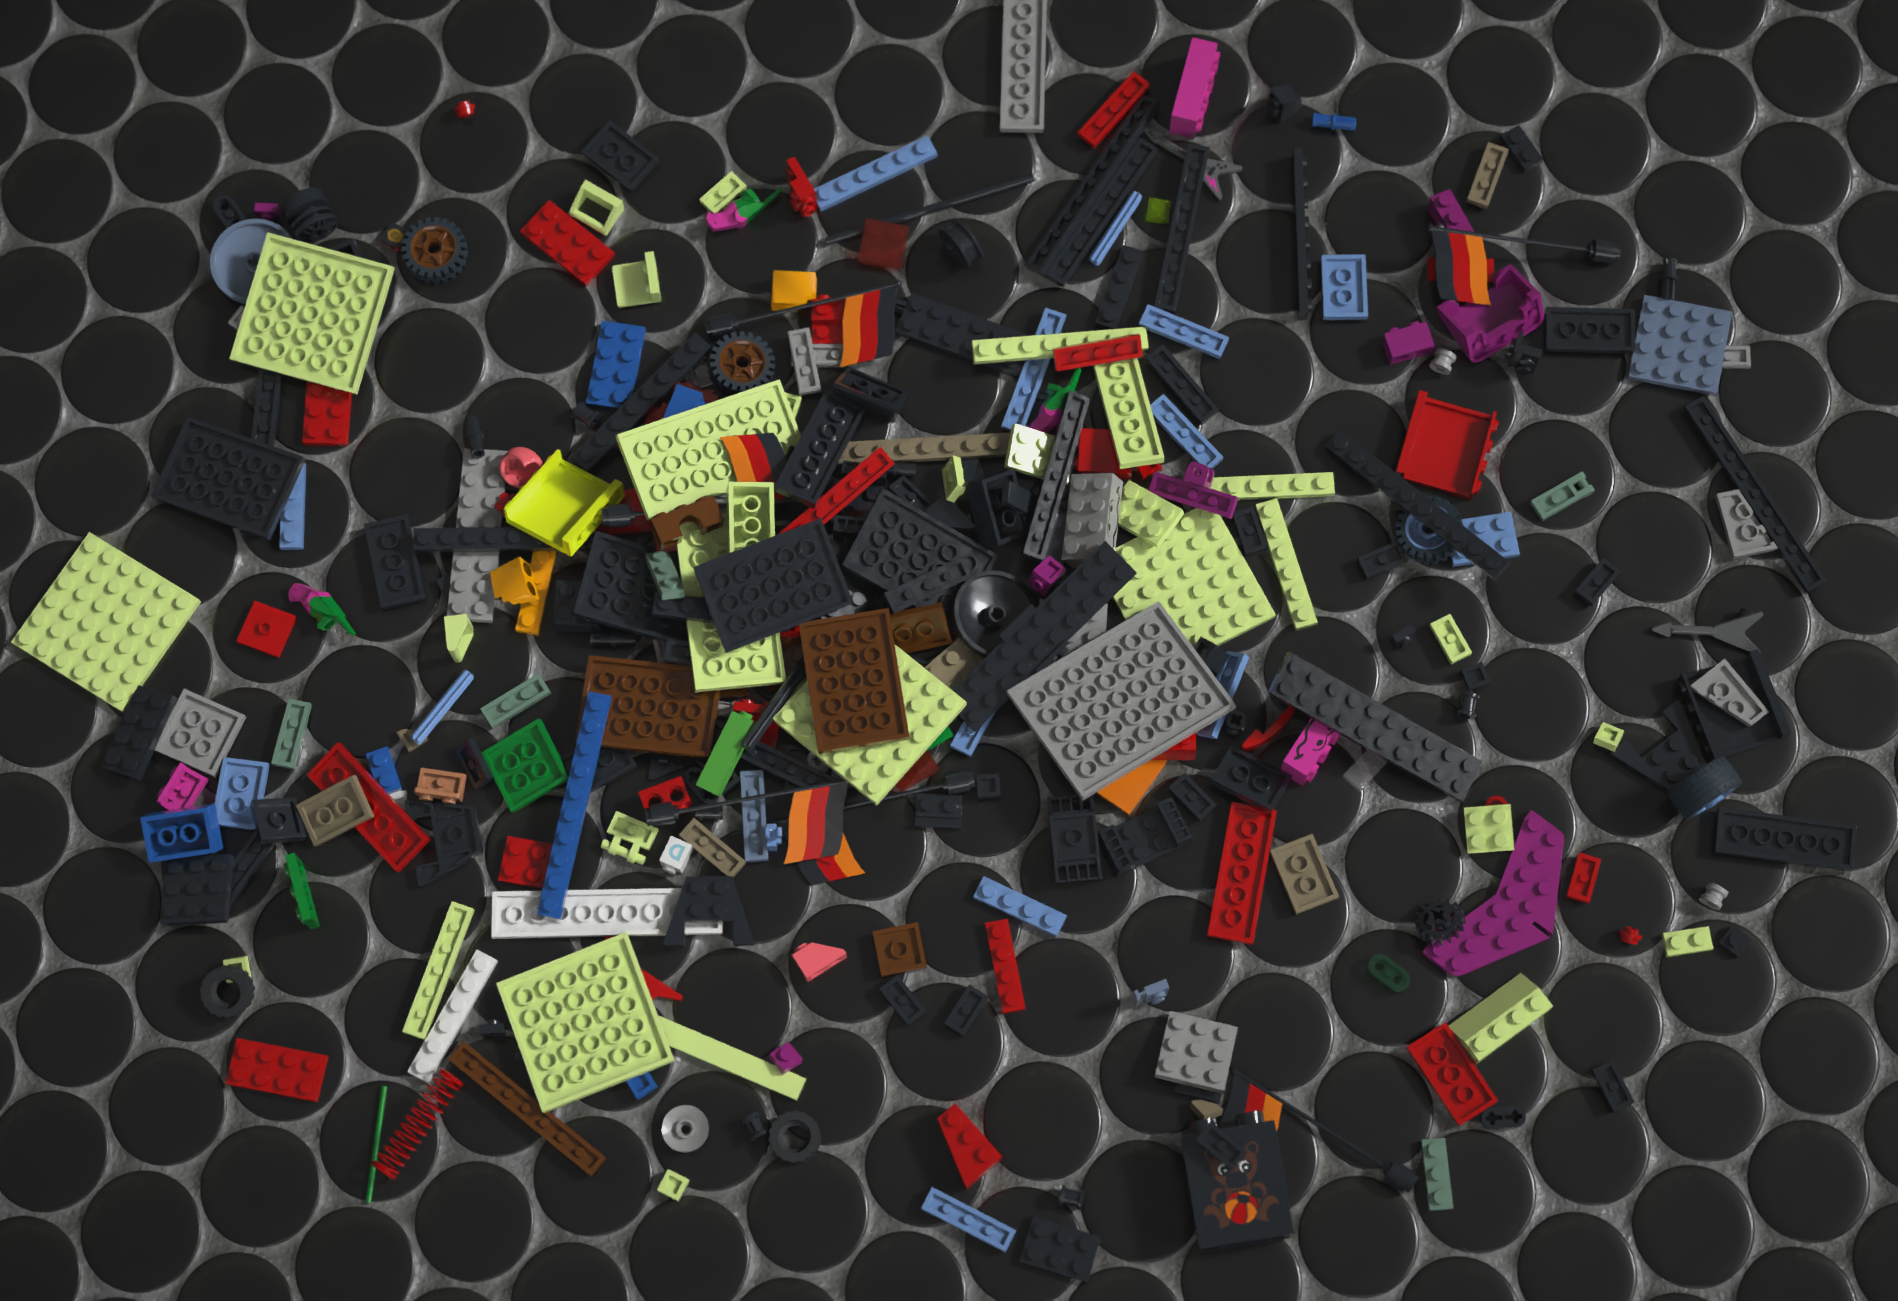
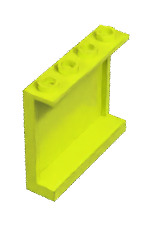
(562, 504)

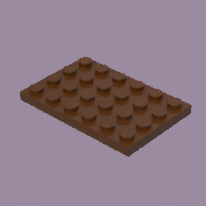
(854, 681)
(652, 707)

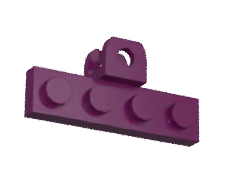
(1194, 490)

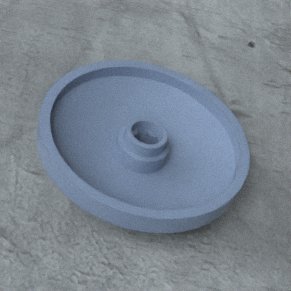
(238, 254)

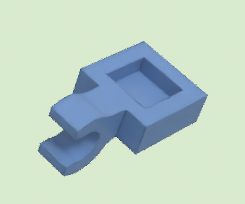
(773, 835)

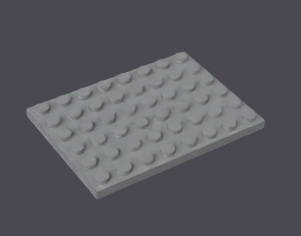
(1121, 700)

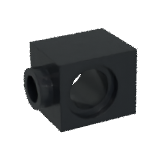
(1211, 654)

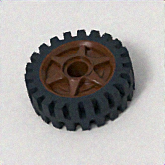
(437, 265)
(742, 349)

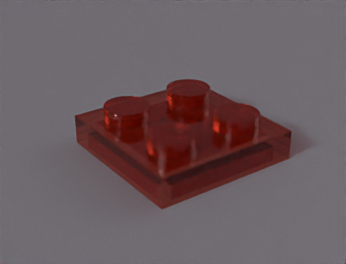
(883, 244)

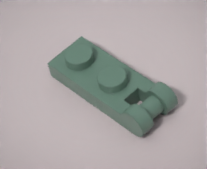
(1561, 496)

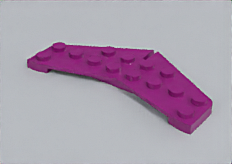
(1523, 898)

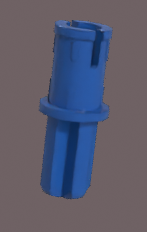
(1334, 121)

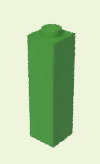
(725, 753)

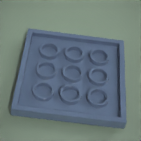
(1680, 345)

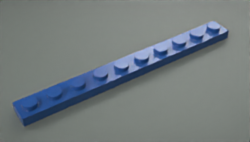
(574, 805)

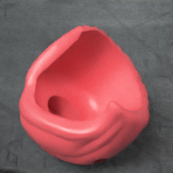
(519, 466)

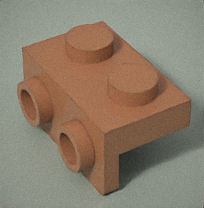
(440, 785)

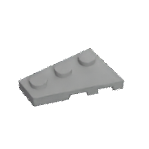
(1741, 527)
(1730, 693)

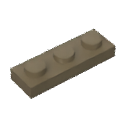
(1487, 175)
(712, 848)

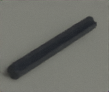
(774, 706)

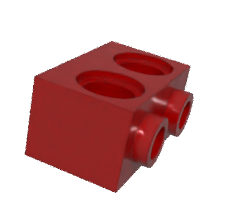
(663, 793)

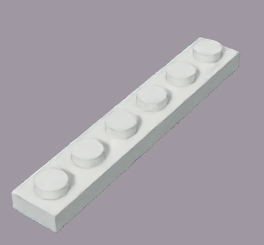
(452, 1016)

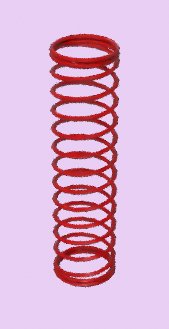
(447, 1076)

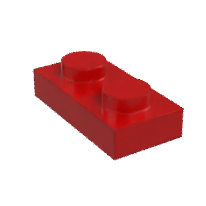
(1583, 878)

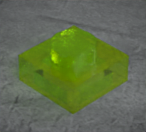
(1158, 210)

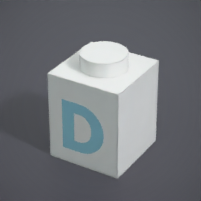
(676, 855)

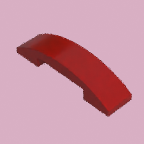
(1258, 740)

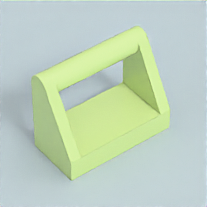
(601, 197)
(458, 635)

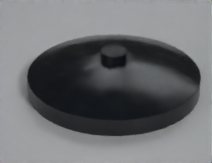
(987, 607)

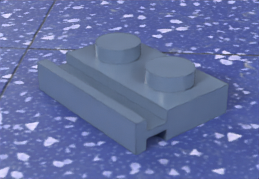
(1153, 993)

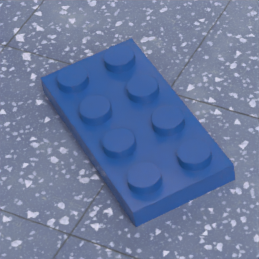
(615, 365)

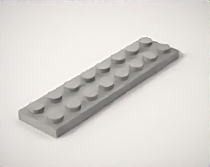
(1023, 66)
(470, 575)

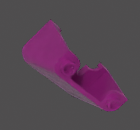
(1489, 328)

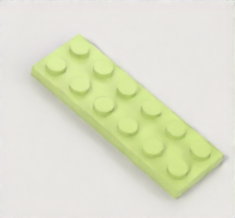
(1128, 413)

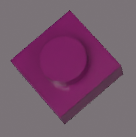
(267, 211)
(785, 1058)

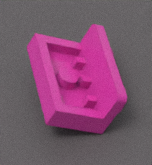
(181, 789)

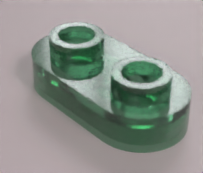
(1390, 971)

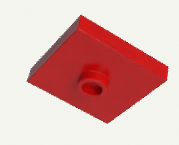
(266, 629)

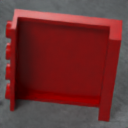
(1446, 447)

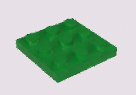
(526, 765)

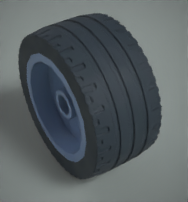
(1704, 788)

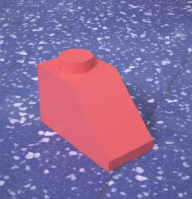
(817, 958)

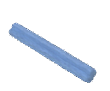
(1115, 228)
(442, 707)

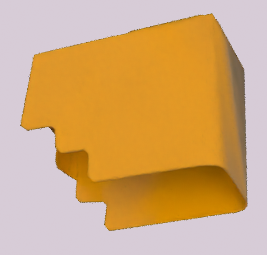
(792, 289)
(515, 583)

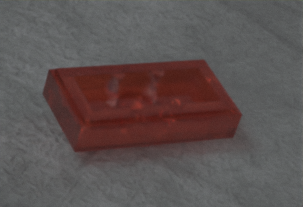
(921, 770)

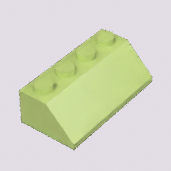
(1500, 1017)

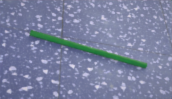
(376, 1143)

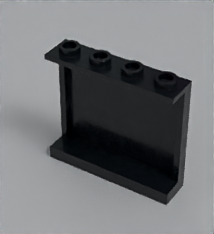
(1725, 734)

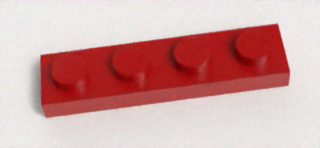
(1113, 109)
(1097, 352)
(1005, 966)

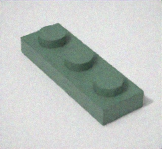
(665, 575)
(515, 701)
(291, 734)
(1436, 1174)

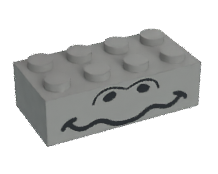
(1091, 515)

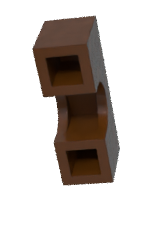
(703, 513)

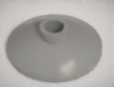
(685, 1116)

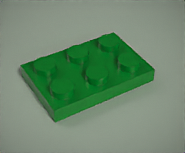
(301, 891)

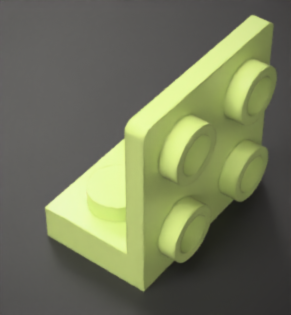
(637, 282)

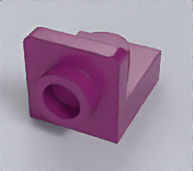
(1046, 575)

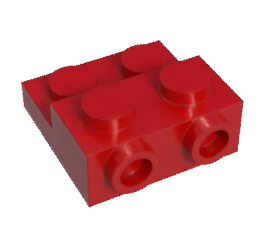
(802, 192)
(827, 321)

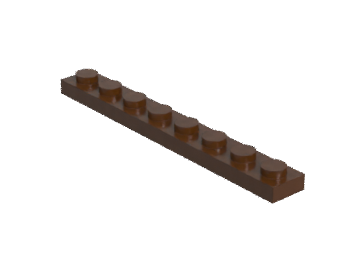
(527, 1108)

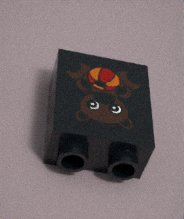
(1243, 1203)

